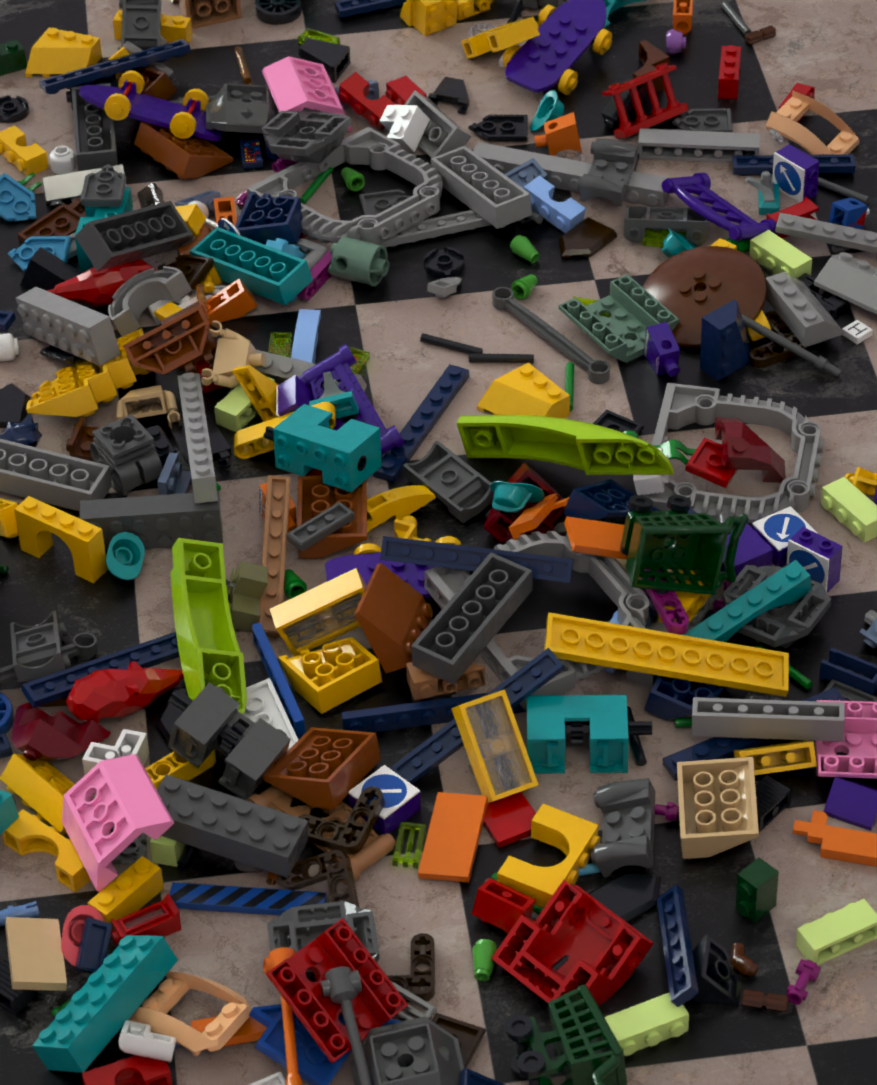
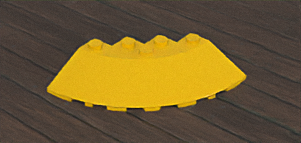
(85, 384)

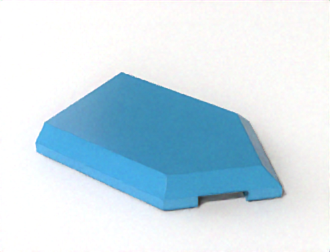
(16, 200)
(56, 245)

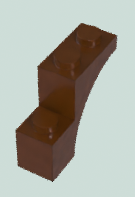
(651, 58)

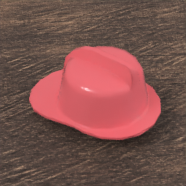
(73, 930)

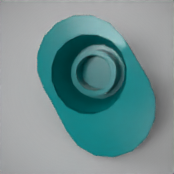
(548, 109)
(675, 244)
(514, 496)
(125, 555)

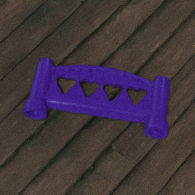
(700, 185)
(340, 369)

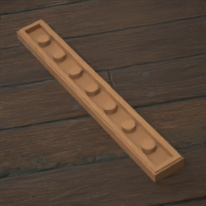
(274, 548)

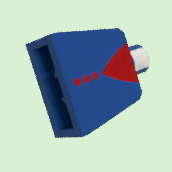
(849, 213)

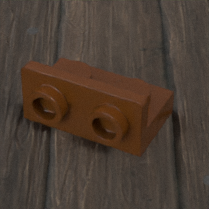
(80, 441)

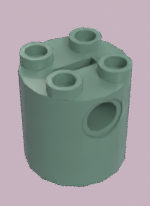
(358, 261)

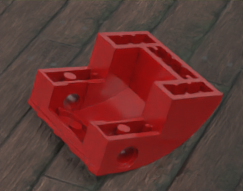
(573, 923)

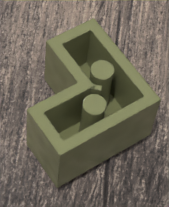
(244, 594)

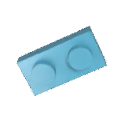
(283, 246)

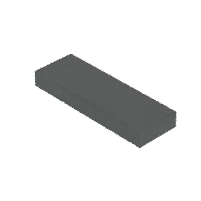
(320, 526)

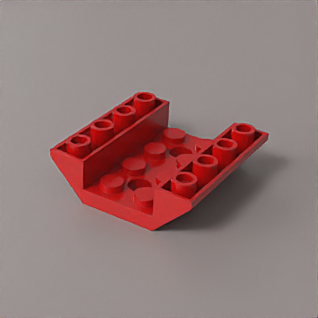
(333, 949)

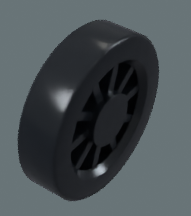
(278, 11)

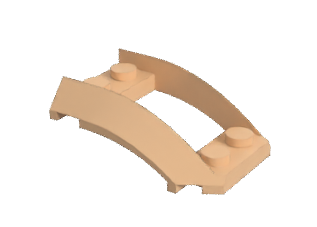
(786, 123)
(171, 990)

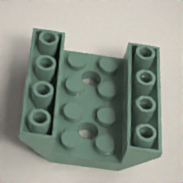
(630, 313)

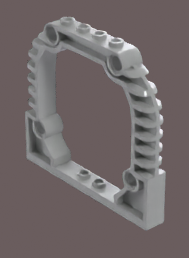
(381, 153)
(701, 405)
(631, 603)

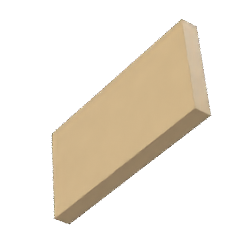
(35, 954)

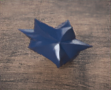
(23, 433)

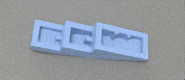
(306, 335)

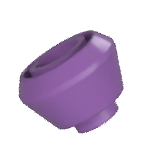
(675, 42)

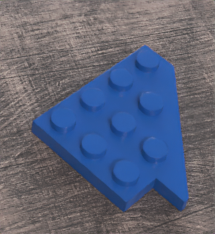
(312, 1062)

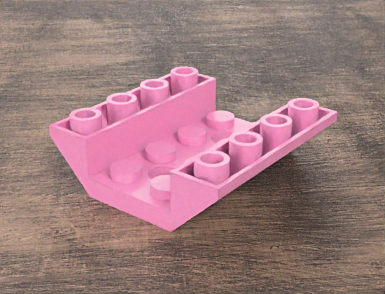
(300, 85)
(858, 744)
(122, 800)

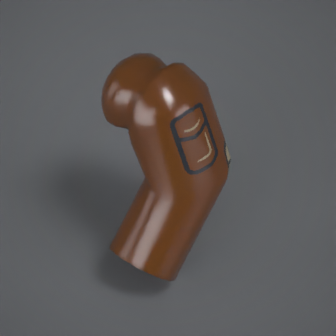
(742, 963)

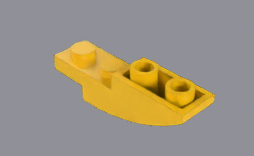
(396, 504)

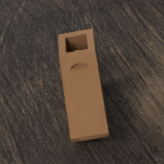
(427, 685)

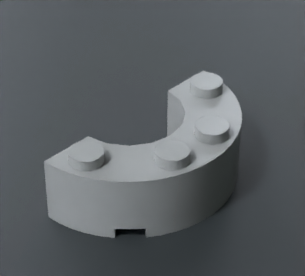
(143, 291)

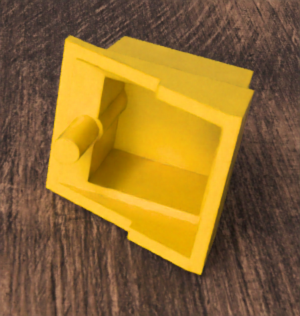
(429, 15)

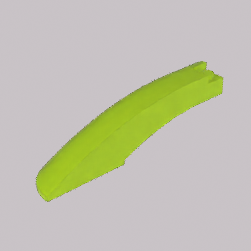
(562, 442)
(204, 620)

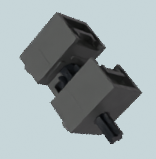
(216, 723)

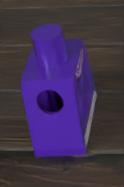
(661, 350)

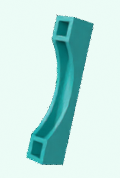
(777, 590)

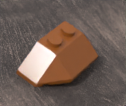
(171, 343)

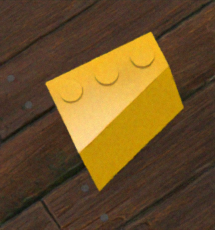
(62, 53)
(525, 393)
(332, 673)

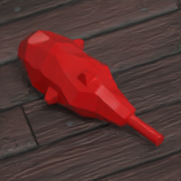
(98, 287)
(119, 691)

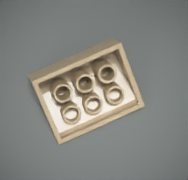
(716, 805)

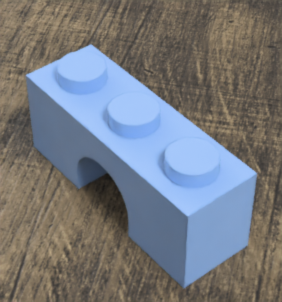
(561, 214)

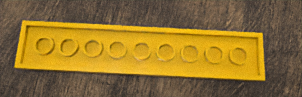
(667, 654)

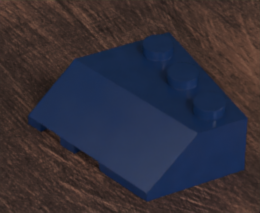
(270, 218)
(724, 341)
(601, 502)
(674, 697)

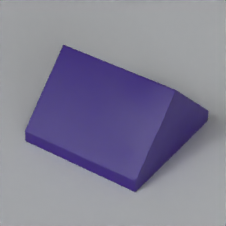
(852, 803)

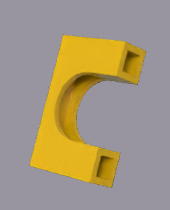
(500, 37)
(39, 520)
(564, 831)

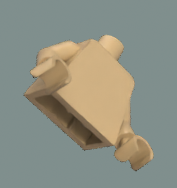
(231, 352)
(149, 402)

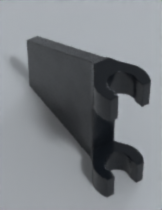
(451, 91)

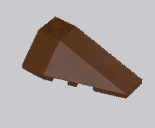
(156, 83)

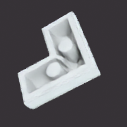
(139, 1040)

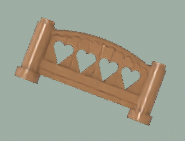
(373, 849)

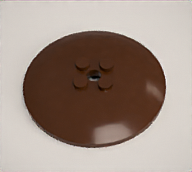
(723, 273)

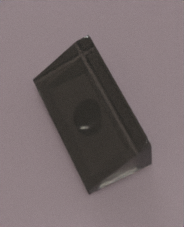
(150, 195)

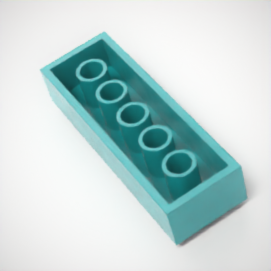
(258, 266)
(104, 1003)

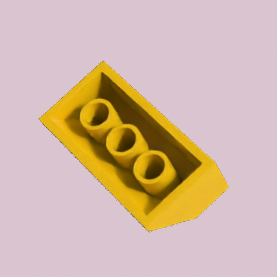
(39, 787)

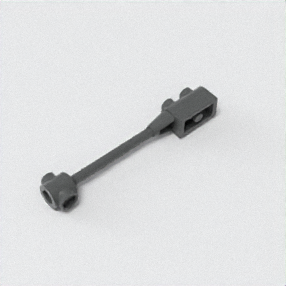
(342, 987)

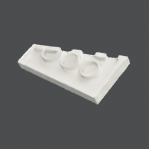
(265, 704)

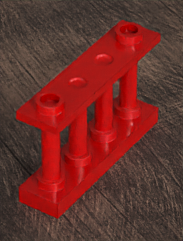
(658, 114)

